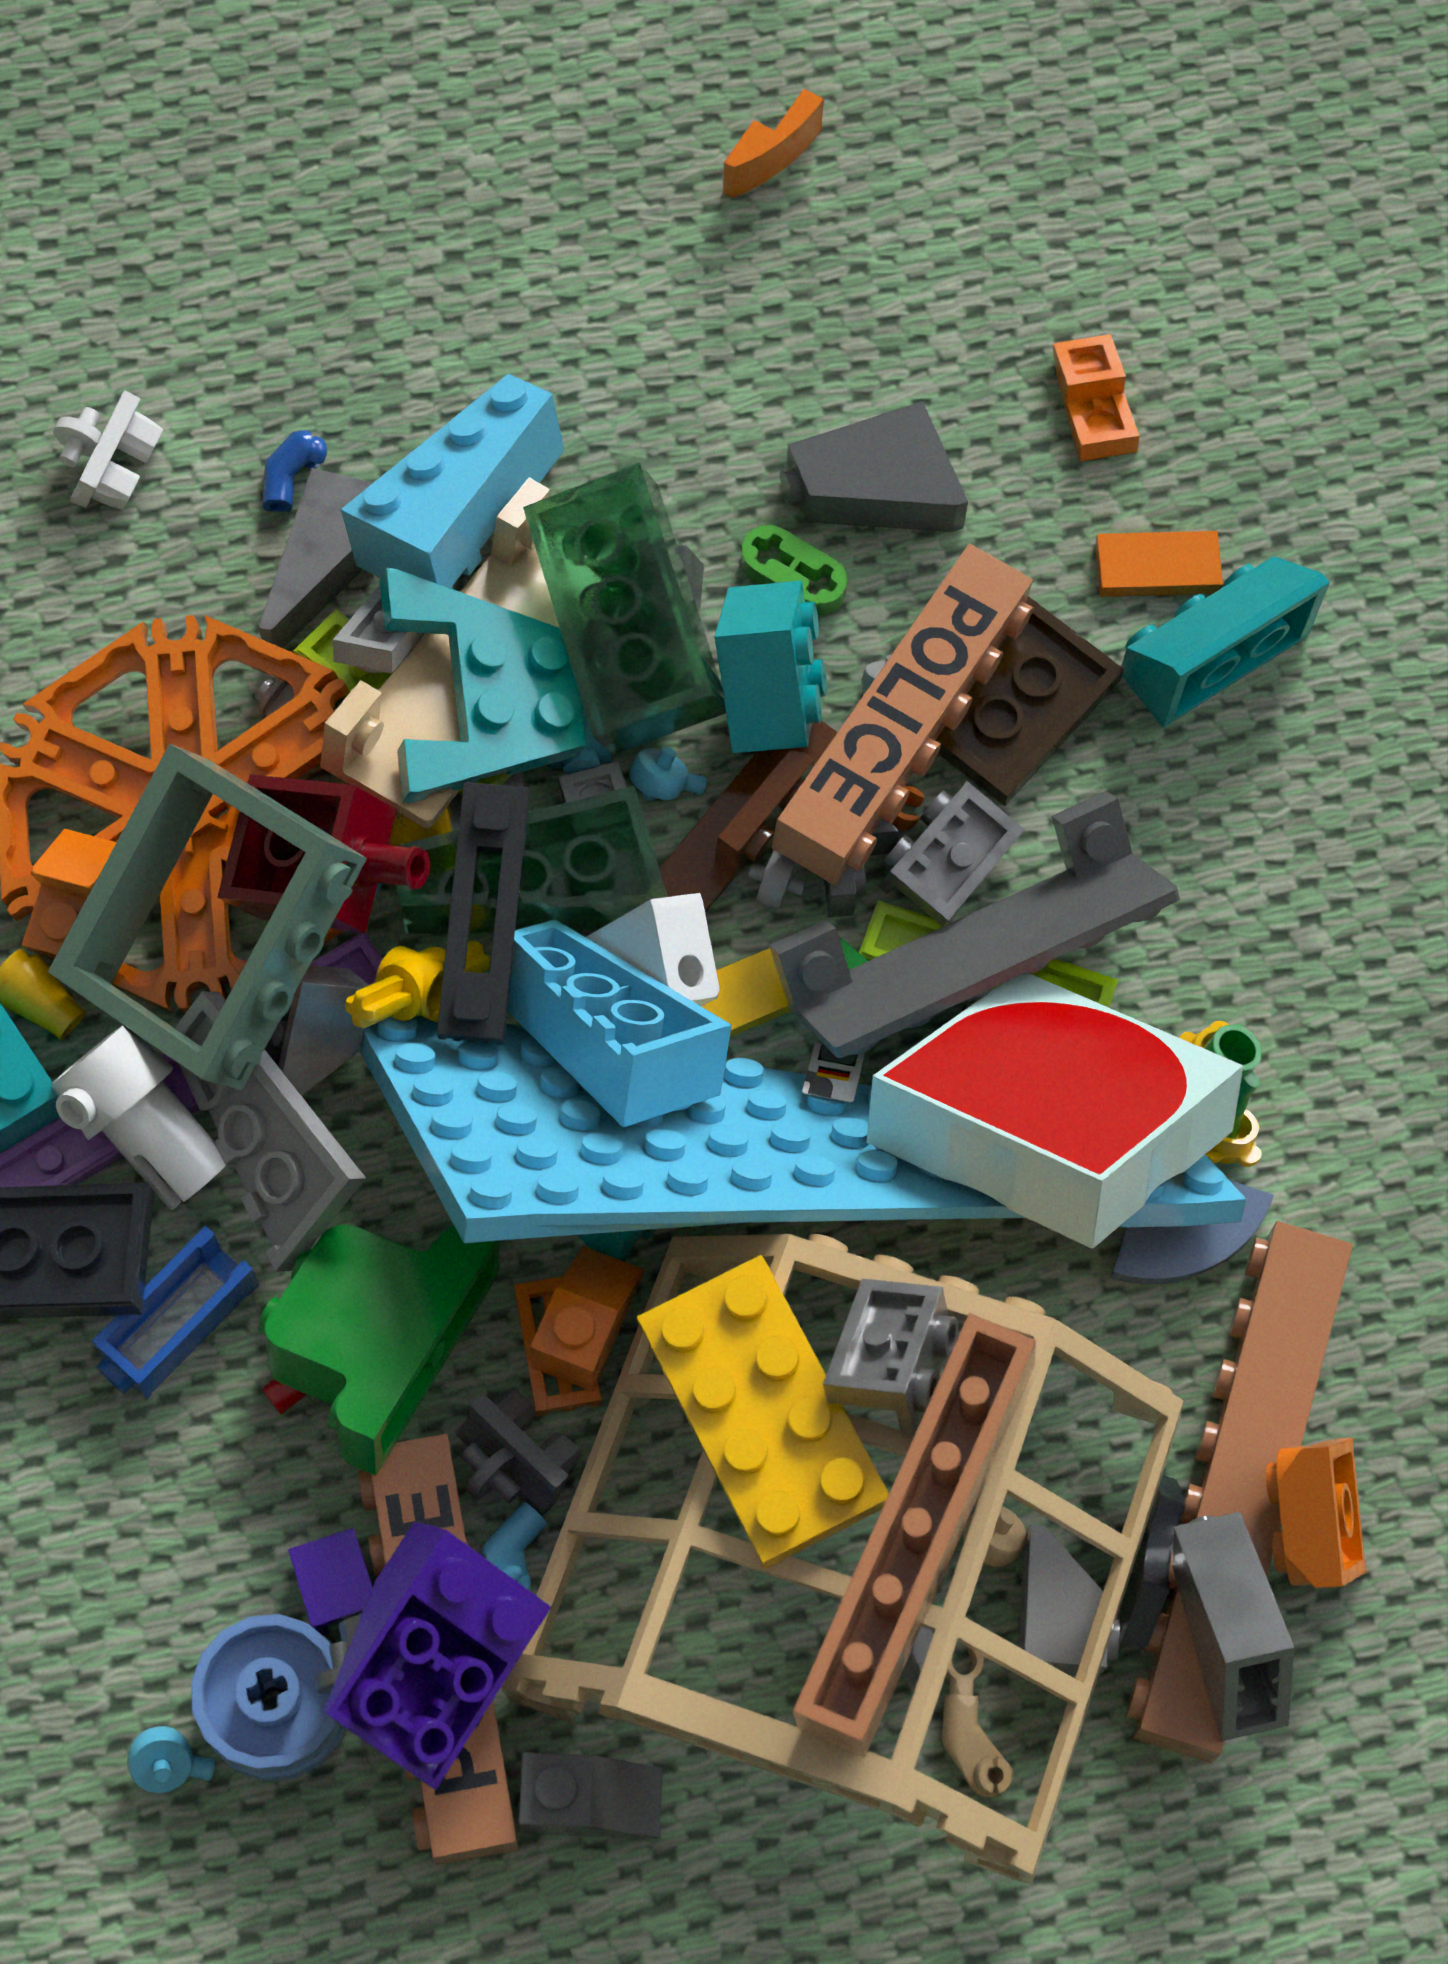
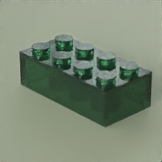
(625, 609)

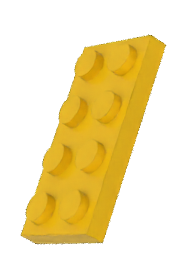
(763, 1411)

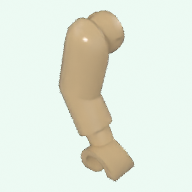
(964, 1738)

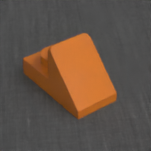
(66, 878)

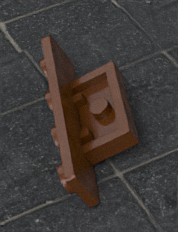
(741, 820)

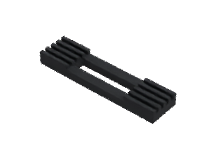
(477, 1003)

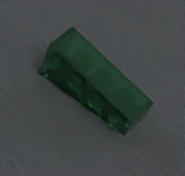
(578, 867)

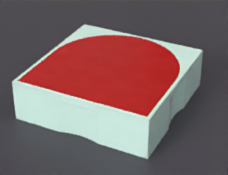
(1054, 1106)

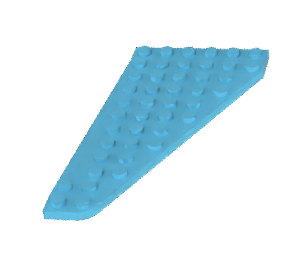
(536, 1156)

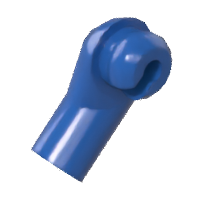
(296, 450)

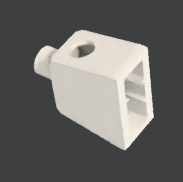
(667, 942)

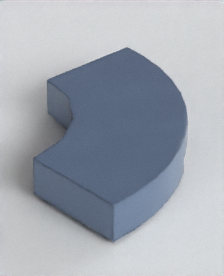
(1182, 1252)

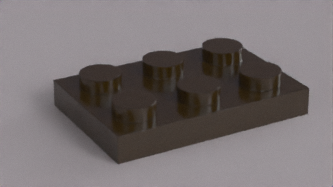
(1029, 705)

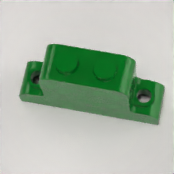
(373, 1329)

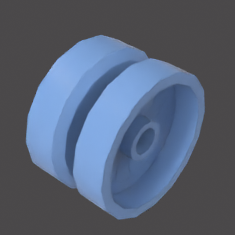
(236, 1676)

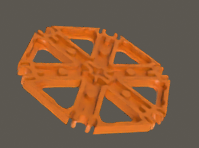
(114, 779)

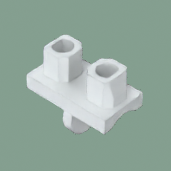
(125, 431)

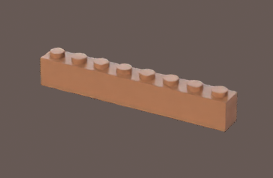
(1262, 1410)

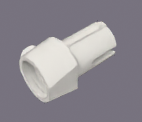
(123, 1095)

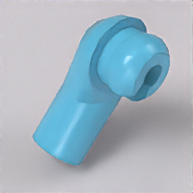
(509, 1541)

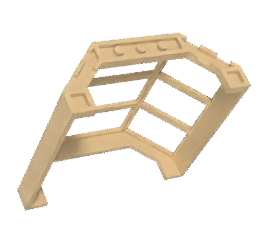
(885, 1784)

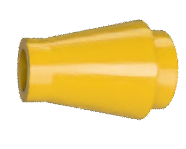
(38, 995)

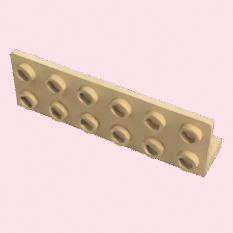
(420, 693)

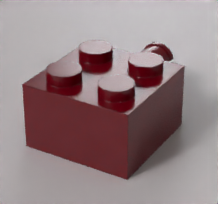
(264, 862)

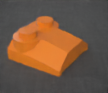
(1317, 1513)

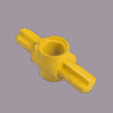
(408, 985)

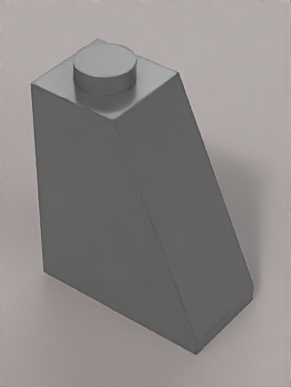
(877, 475)
(1234, 1625)

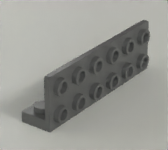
(967, 958)

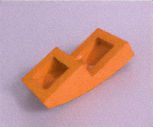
(766, 151)
(1095, 397)

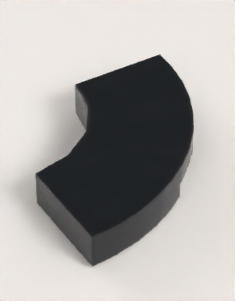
(1150, 1574)

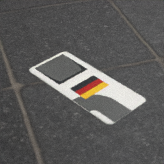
(832, 1076)

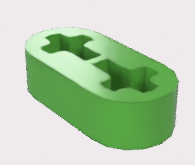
(799, 558)

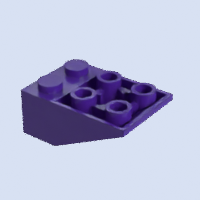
(431, 1651)

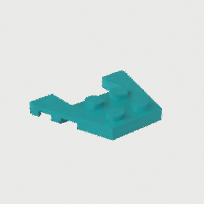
(510, 688)

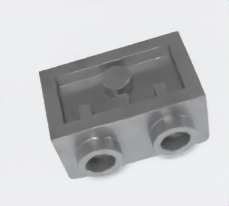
(953, 854)
(892, 1350)

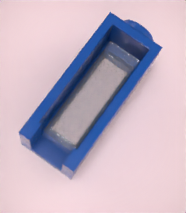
(176, 1316)

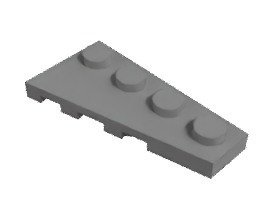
(278, 1145)

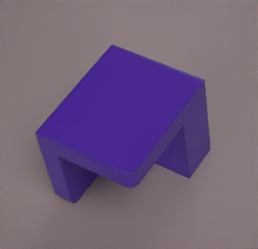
(331, 1578)

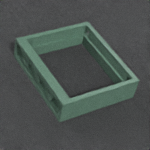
(136, 878)

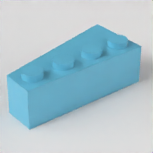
(446, 493)
(614, 1026)

